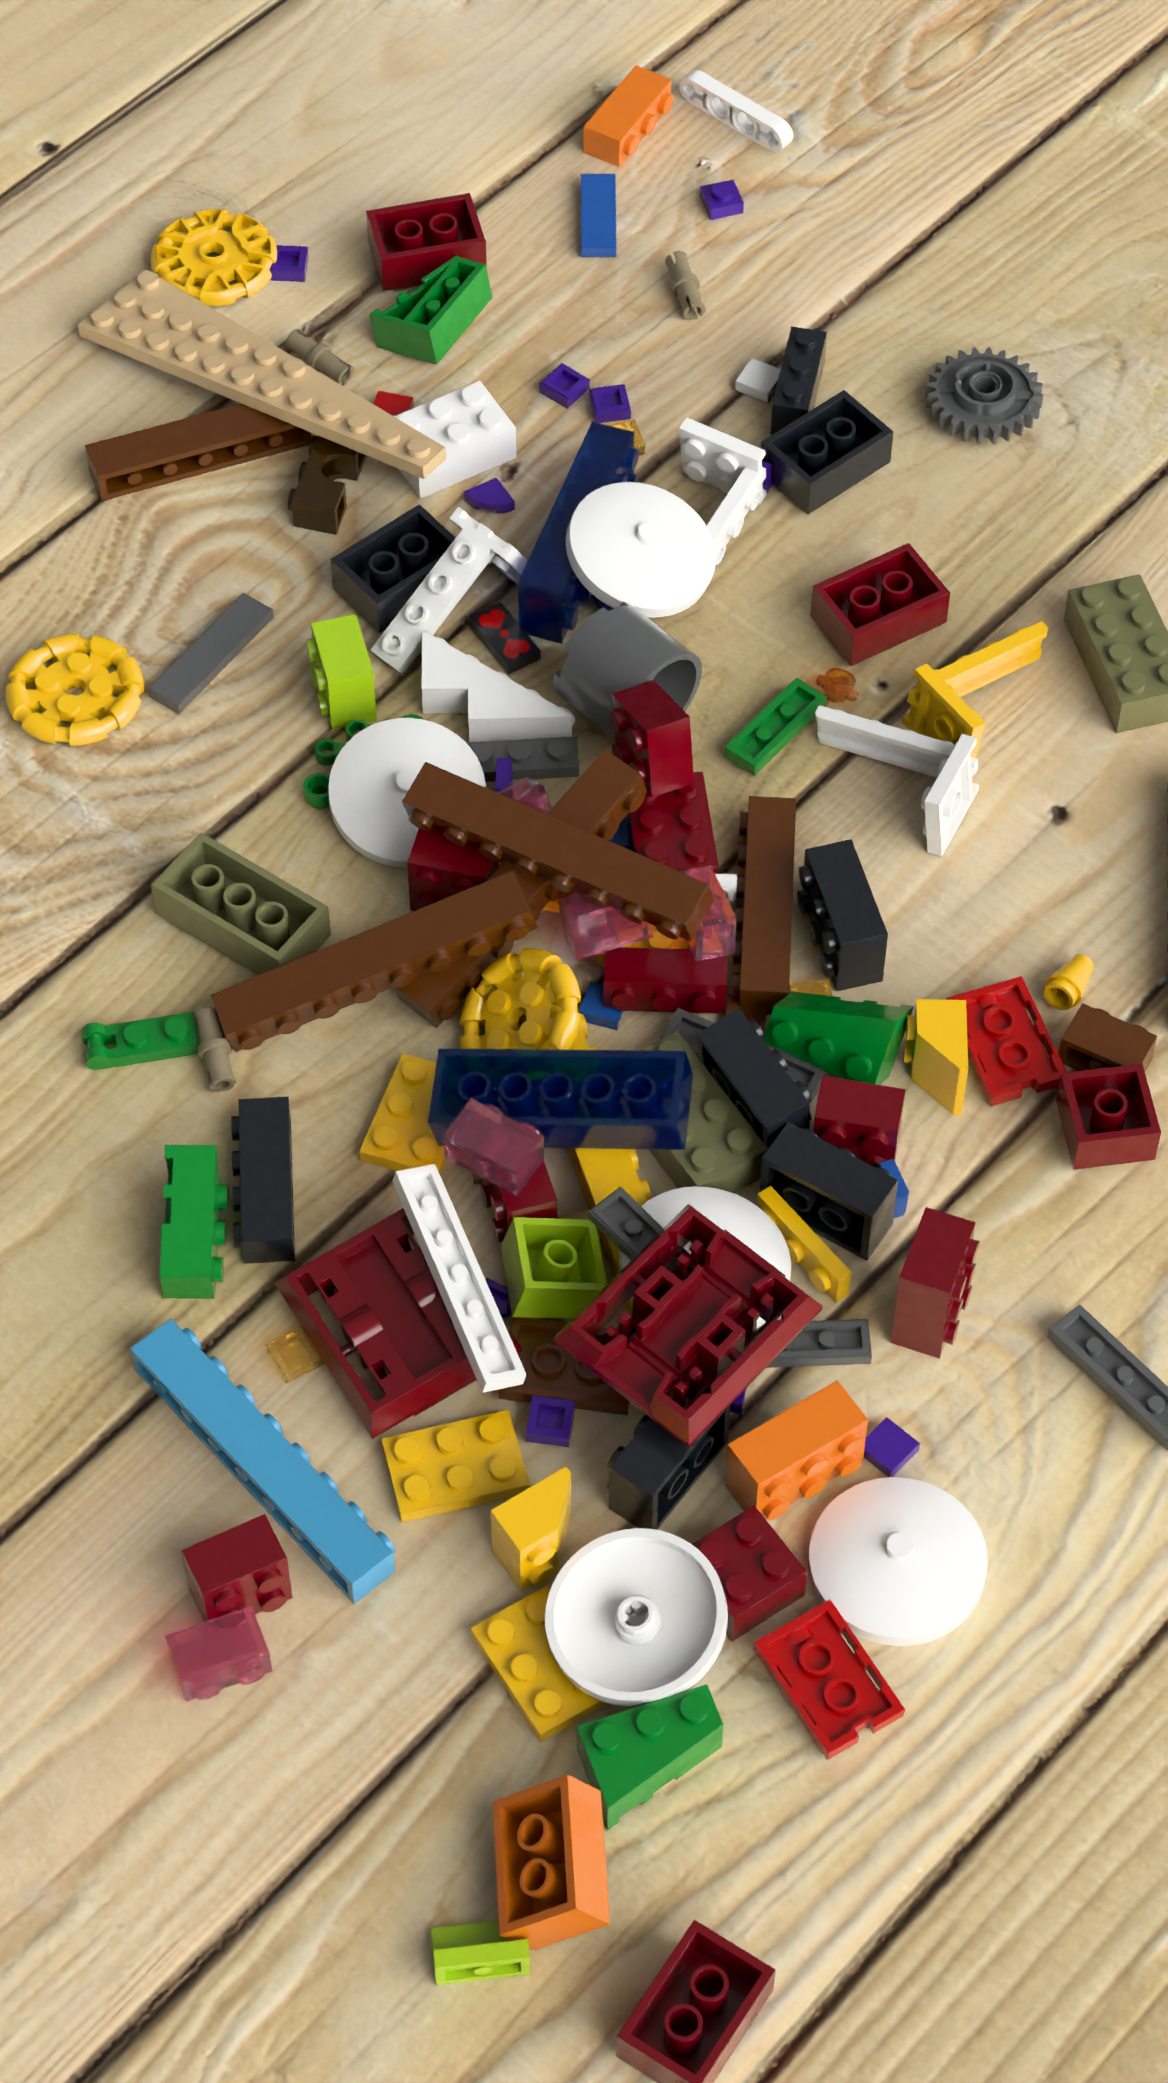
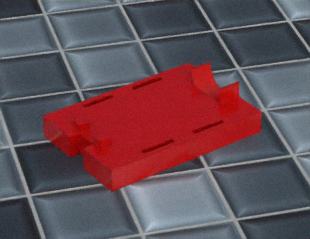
(1006, 1044)
(827, 1680)

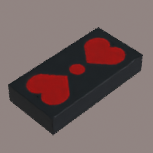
(504, 637)

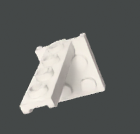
(732, 468)
(445, 587)
(951, 764)

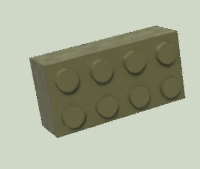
(1122, 649)
(239, 907)
(720, 1142)

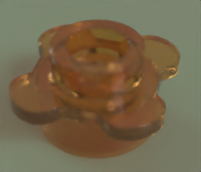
(838, 685)

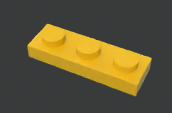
(806, 1248)

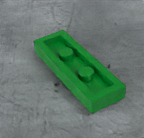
(774, 726)

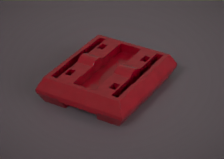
(388, 1318)
(689, 1328)

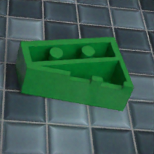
(435, 313)
(839, 1035)
(192, 1223)
(647, 1747)

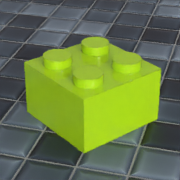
(341, 671)
(552, 1266)

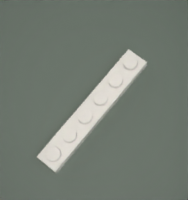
(459, 1278)

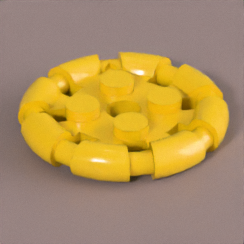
(207, 234)
(74, 670)
(502, 1008)

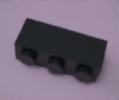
(798, 376)

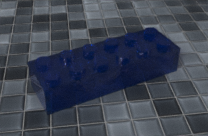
(548, 586)
(571, 1094)

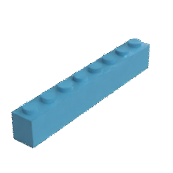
(264, 1461)

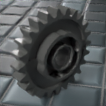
(984, 395)

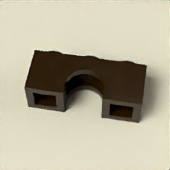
(319, 500)

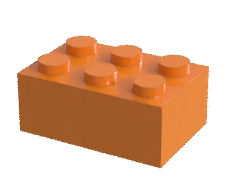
(797, 1452)
(550, 1862)

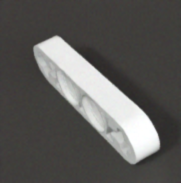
(767, 128)

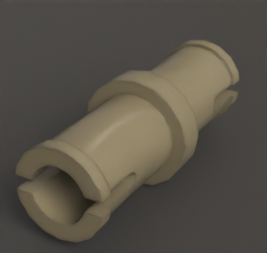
(685, 285)
(319, 357)
(214, 1050)

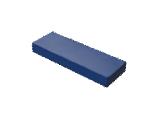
(598, 215)

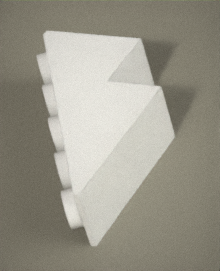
(494, 703)

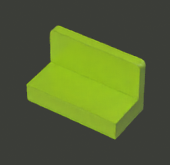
(477, 1953)

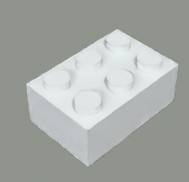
(470, 429)

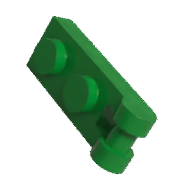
(140, 1041)

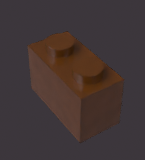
(1104, 1041)

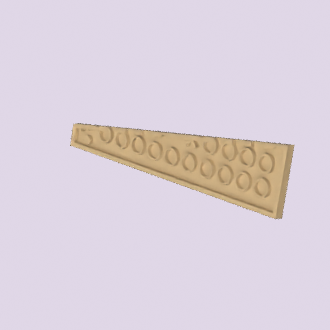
(198, 344)

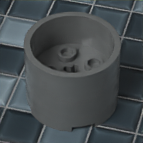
(619, 652)

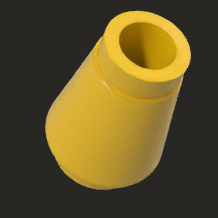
(1068, 983)

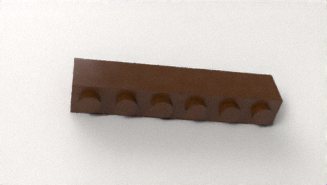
(188, 449)
(767, 902)

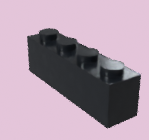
(265, 1180)

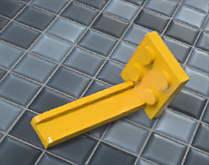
(937, 700)

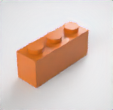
(627, 116)

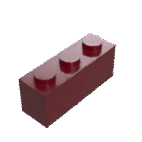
(664, 981)

